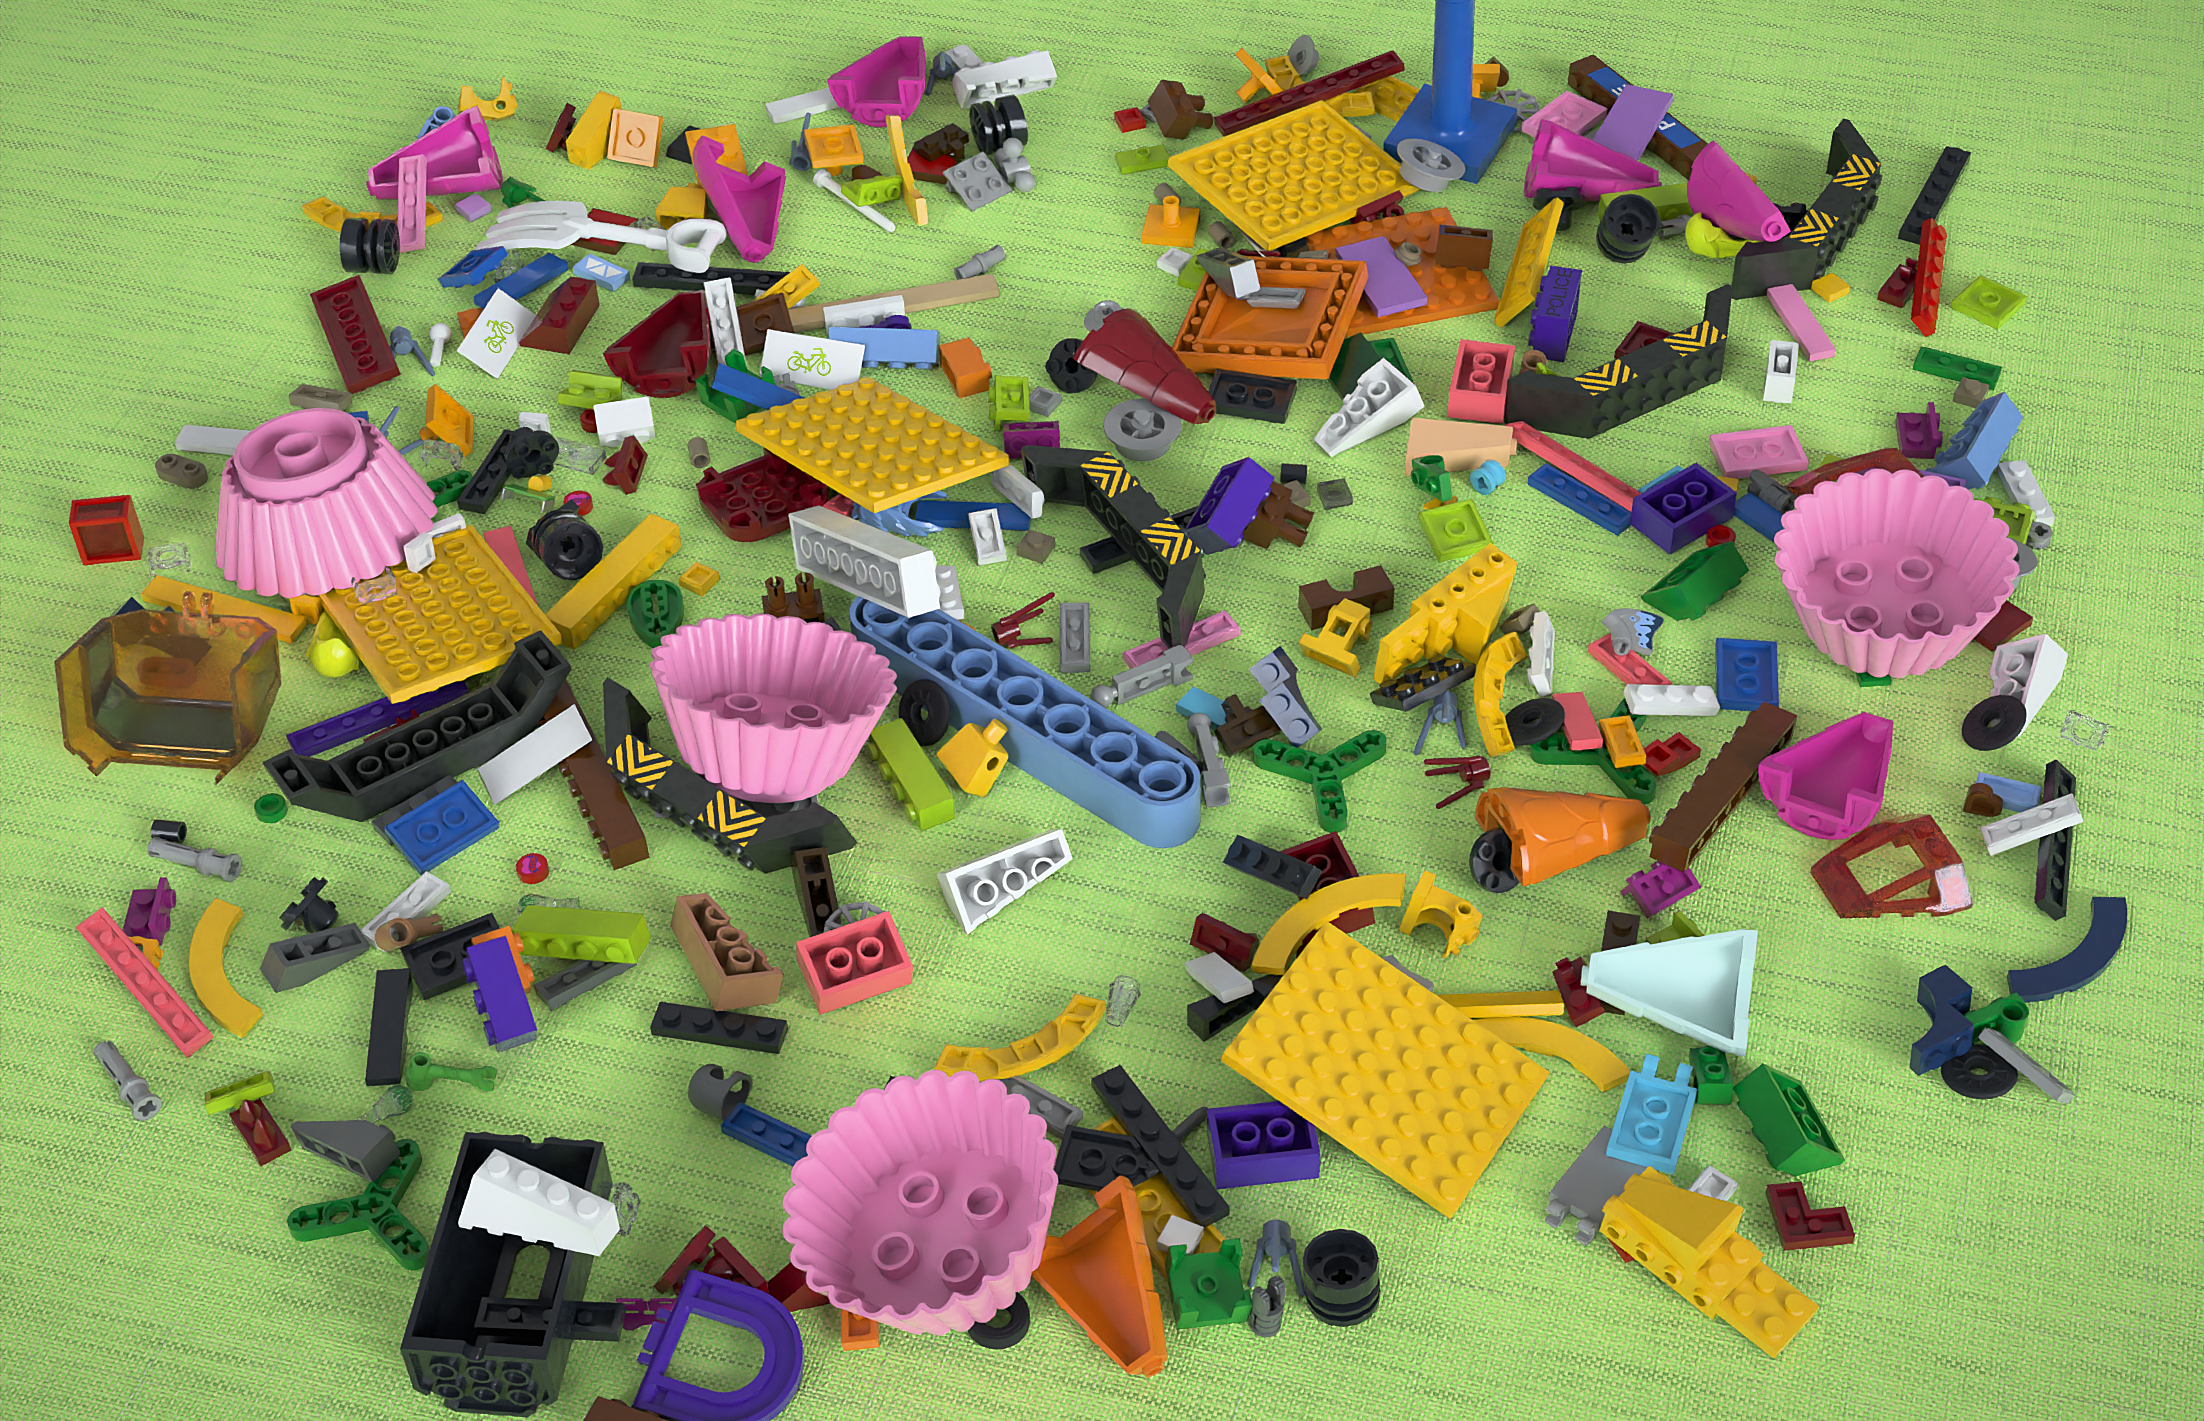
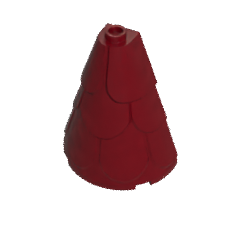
(666, 348)
(1140, 360)

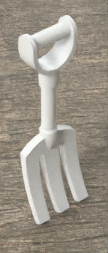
(563, 222)

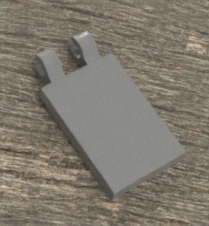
(1589, 1186)

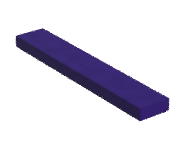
(368, 719)

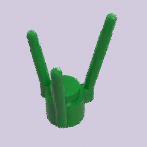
(517, 192)

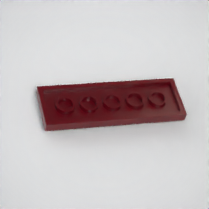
(355, 334)

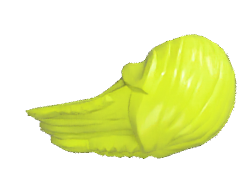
(1710, 241)
(330, 650)

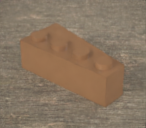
(721, 956)

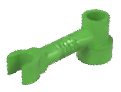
(421, 1073)

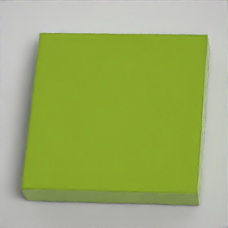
(1988, 302)
(1454, 530)

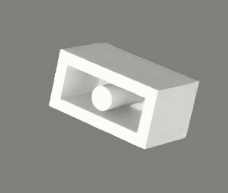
(1781, 371)
(623, 420)

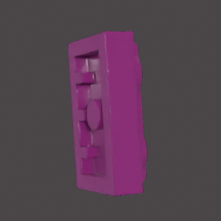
(1030, 433)
(1919, 433)
(1660, 887)
(150, 912)

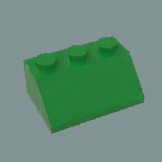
(1697, 582)
(1786, 1122)

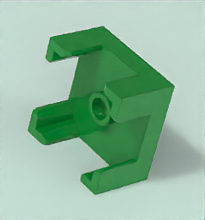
(723, 403)
(1207, 1286)

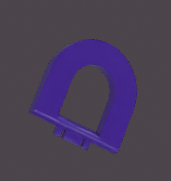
(738, 1307)

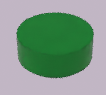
(270, 808)

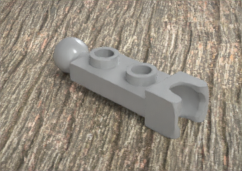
(1146, 678)
(1214, 775)

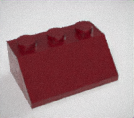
(563, 317)
(1336, 865)

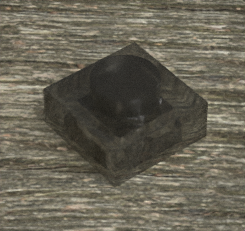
(1334, 493)

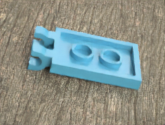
(1653, 1117)

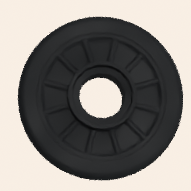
(939, 712)
(1549, 716)
(1985, 738)
(1997, 1082)

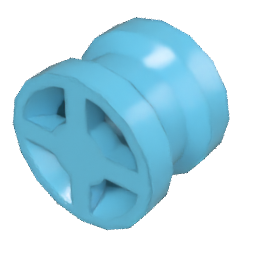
(1487, 477)

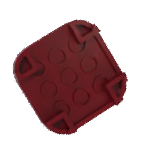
(758, 496)

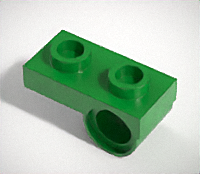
(1431, 477)
(2004, 1015)
(1711, 1076)

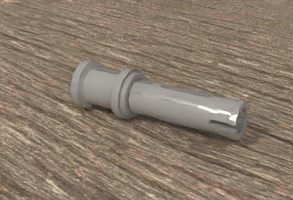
(206, 861)
(132, 1088)

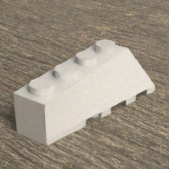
(992, 881)

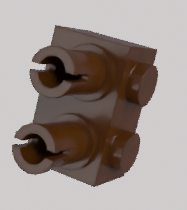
(1176, 110)
(1464, 247)
(1271, 519)
(804, 603)

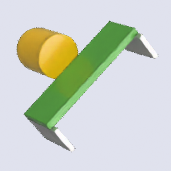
(536, 486)

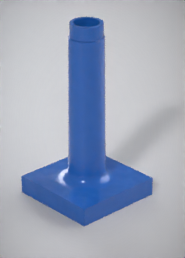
(1446, 109)

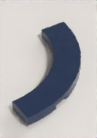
(2083, 963)

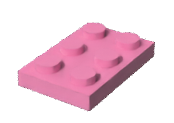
(1569, 112)
(1764, 449)

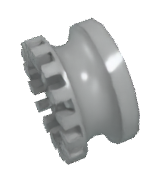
(2044, 534)

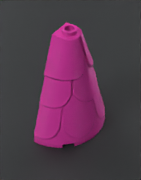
(882, 82)
(457, 160)
(1570, 160)
(1731, 198)
(743, 202)
(1831, 779)

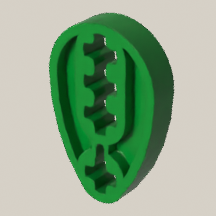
(641, 610)

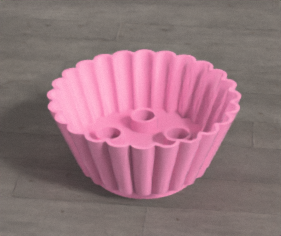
(316, 505)
(1894, 569)
(770, 702)
(924, 1202)

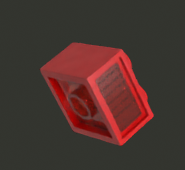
(106, 529)

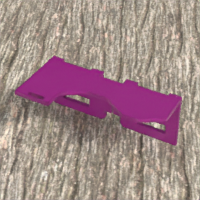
(635, 1320)

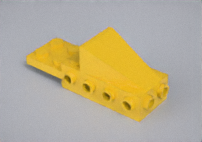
(1452, 614)
(1696, 1252)

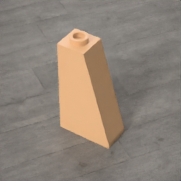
(1459, 443)

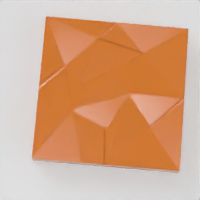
(1268, 340)

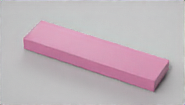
(412, 202)
(1801, 322)
(1203, 636)

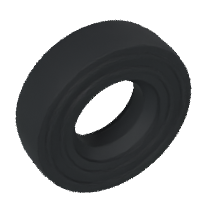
(1008, 1335)

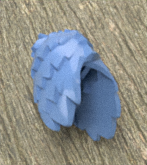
(897, 518)

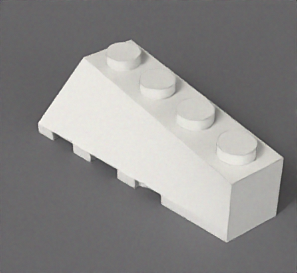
(1004, 78)
(538, 1206)

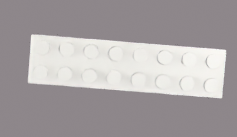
(865, 561)

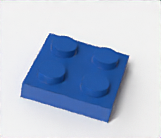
(473, 267)

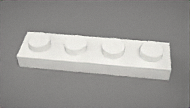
(723, 318)

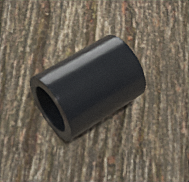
(1293, 472)
(169, 830)

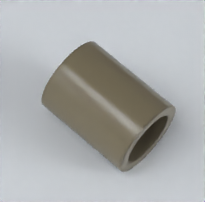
(1164, 190)
(1221, 235)
(698, 452)

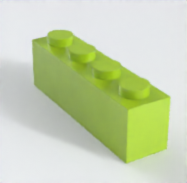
(1668, 200)
(910, 775)
(582, 934)

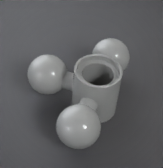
(1013, 166)

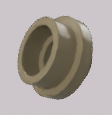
(1408, 254)

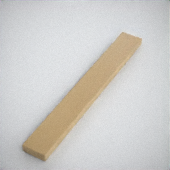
(914, 299)

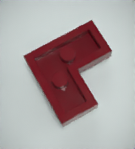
(1802, 1227)

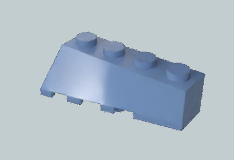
(892, 346)
(1981, 443)

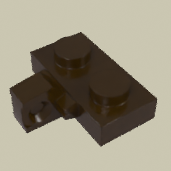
(946, 141)
(1244, 726)

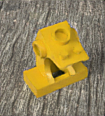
(488, 108)
(1335, 649)
(1445, 911)

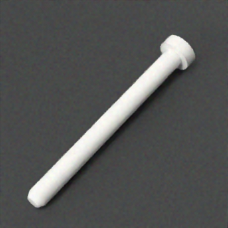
(823, 179)

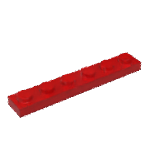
(1929, 277)

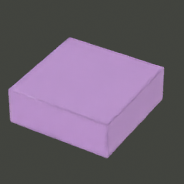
(473, 207)

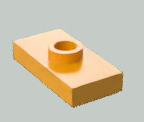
(1622, 741)

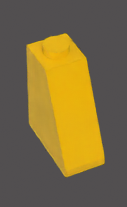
(591, 135)

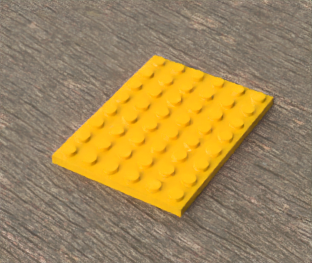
(1291, 174)
(872, 444)
(443, 621)
(1386, 1068)

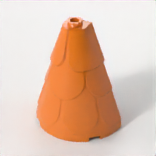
(1559, 827)
(1106, 1281)

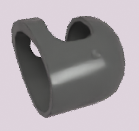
(712, 1093)

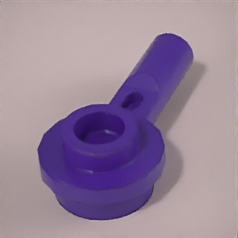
(892, 322)

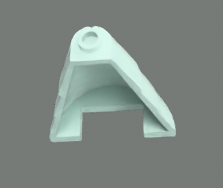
(1682, 984)

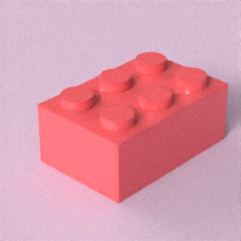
(1480, 381)
(854, 962)

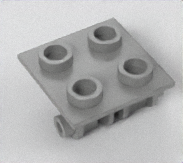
(976, 181)

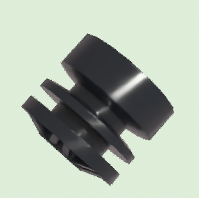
(997, 123)
(1628, 216)
(369, 246)
(572, 557)
(1341, 1277)

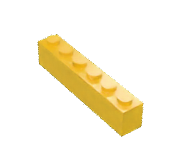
(613, 578)

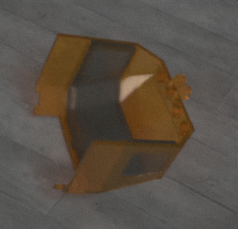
(169, 688)

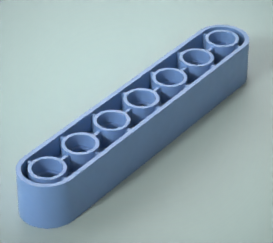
(1050, 726)

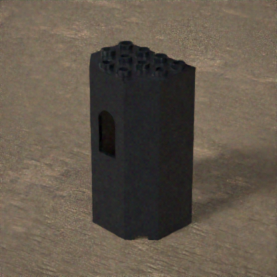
(466, 1264)

